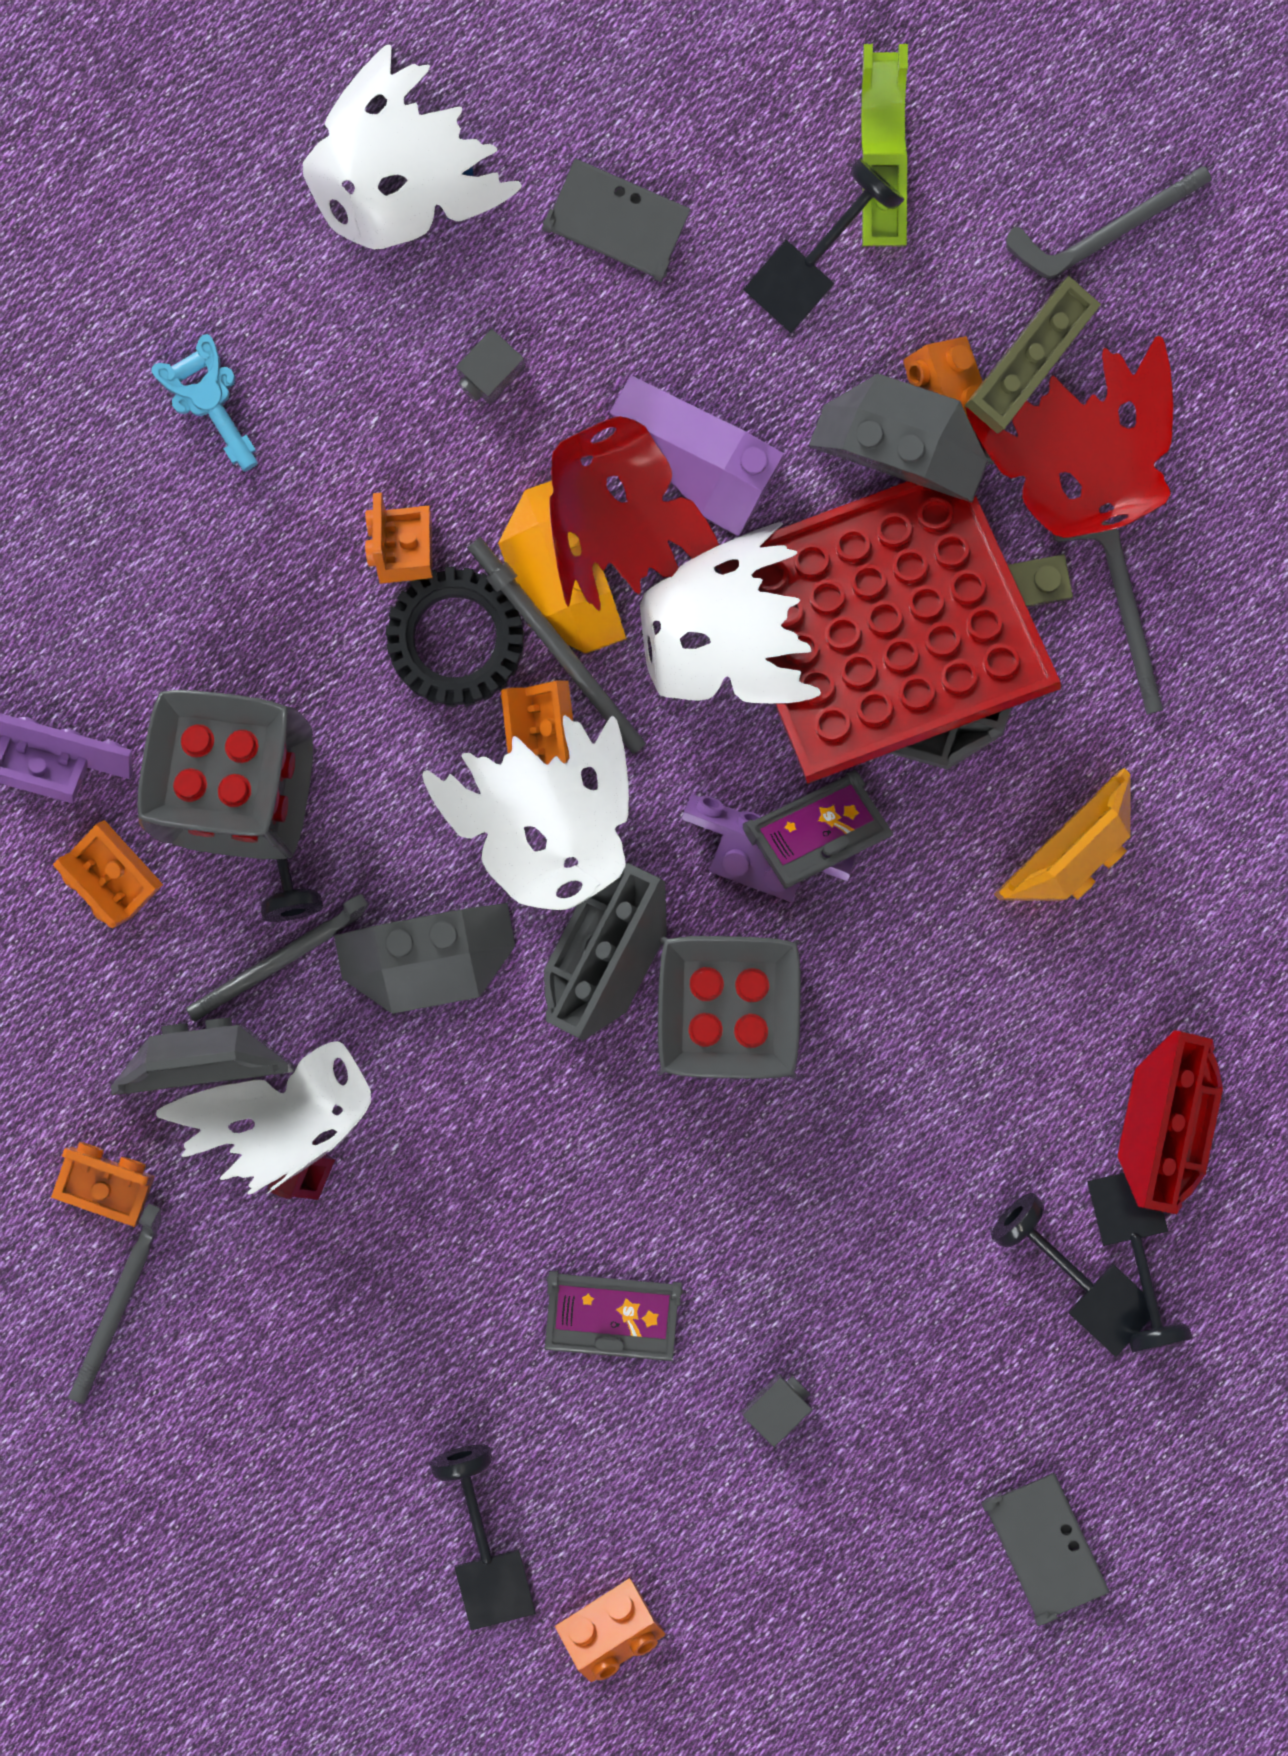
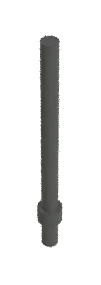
(503, 578)

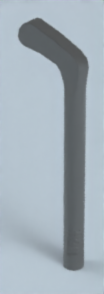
(1054, 265)
(1129, 612)
(351, 912)
(150, 1223)

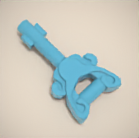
(207, 396)

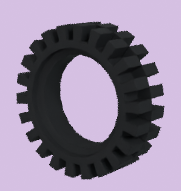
(444, 689)

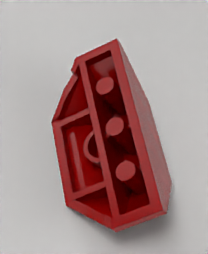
(1171, 1121)

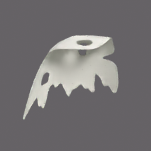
(392, 143)
(735, 617)
(556, 803)
(283, 1121)

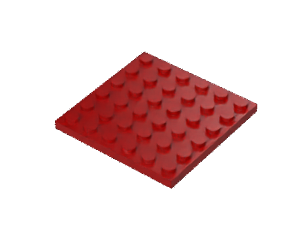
(903, 624)

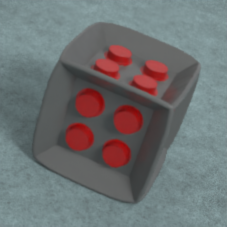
(225, 774)
(729, 1007)

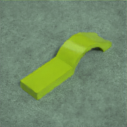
(884, 141)

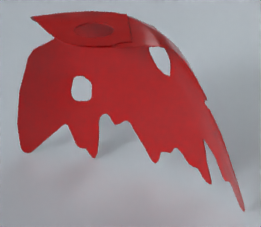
(1092, 446)
(626, 533)

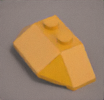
(531, 555)
(1077, 849)

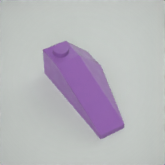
(709, 458)

